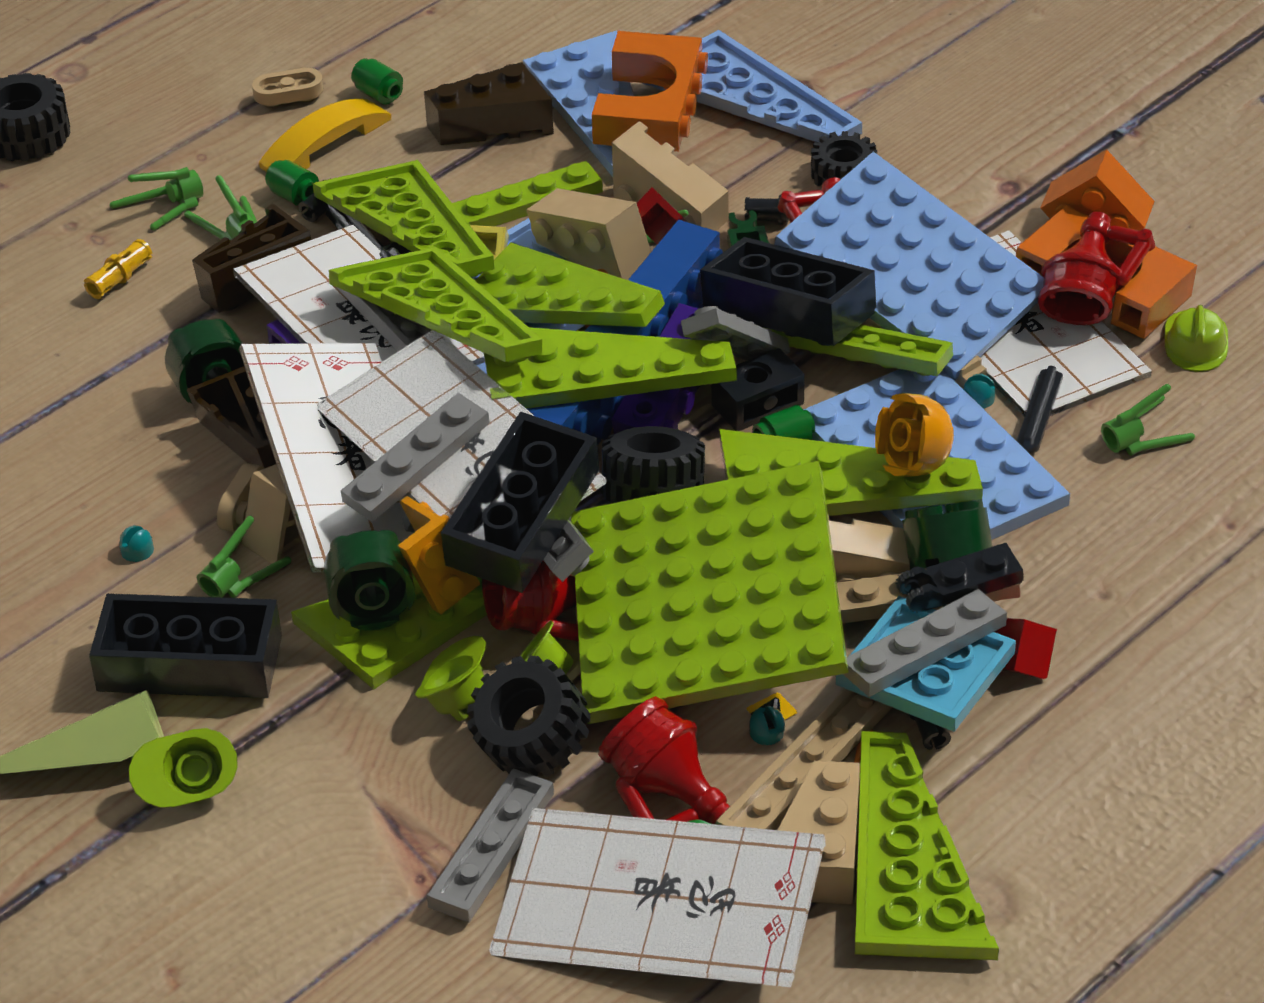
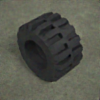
(31, 116)
(650, 462)
(513, 692)

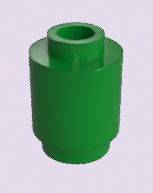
(377, 80)
(290, 181)
(790, 422)

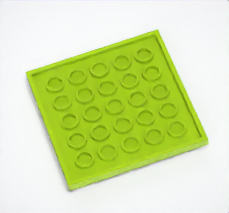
(708, 592)

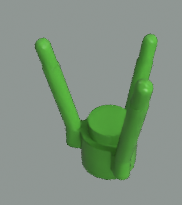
(183, 187)
(233, 221)
(1127, 428)
(222, 571)

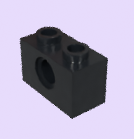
(761, 388)

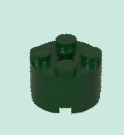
(201, 353)
(940, 536)
(368, 579)

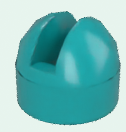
(981, 389)
(136, 544)
(759, 729)

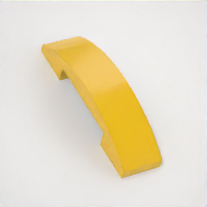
(323, 128)

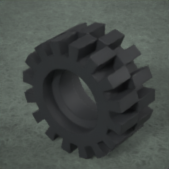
(838, 155)

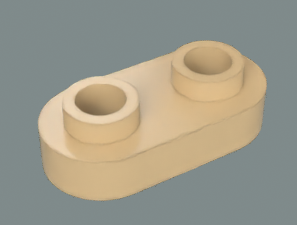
(287, 86)
(235, 499)

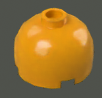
(913, 435)

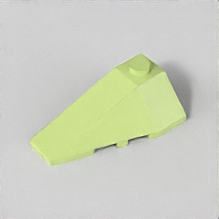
(99, 738)

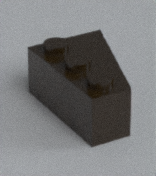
(488, 104)
(258, 240)
(231, 413)

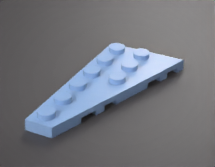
(573, 81)
(761, 92)

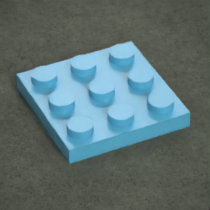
(948, 687)

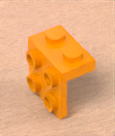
(425, 557)

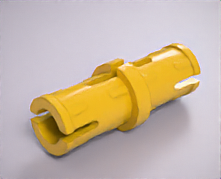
(118, 268)

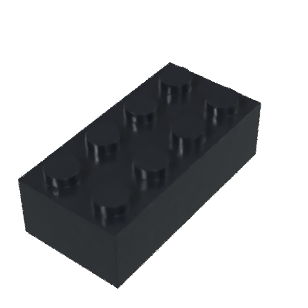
(790, 290)
(520, 502)
(186, 645)

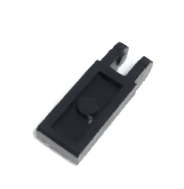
(951, 580)

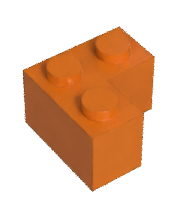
(1100, 187)

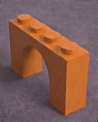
(656, 60)
(1152, 293)

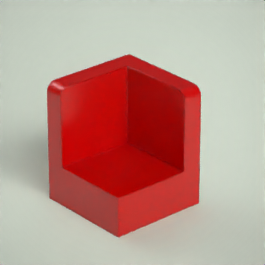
(657, 215)
(1032, 647)

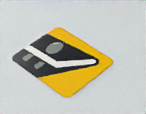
(777, 701)

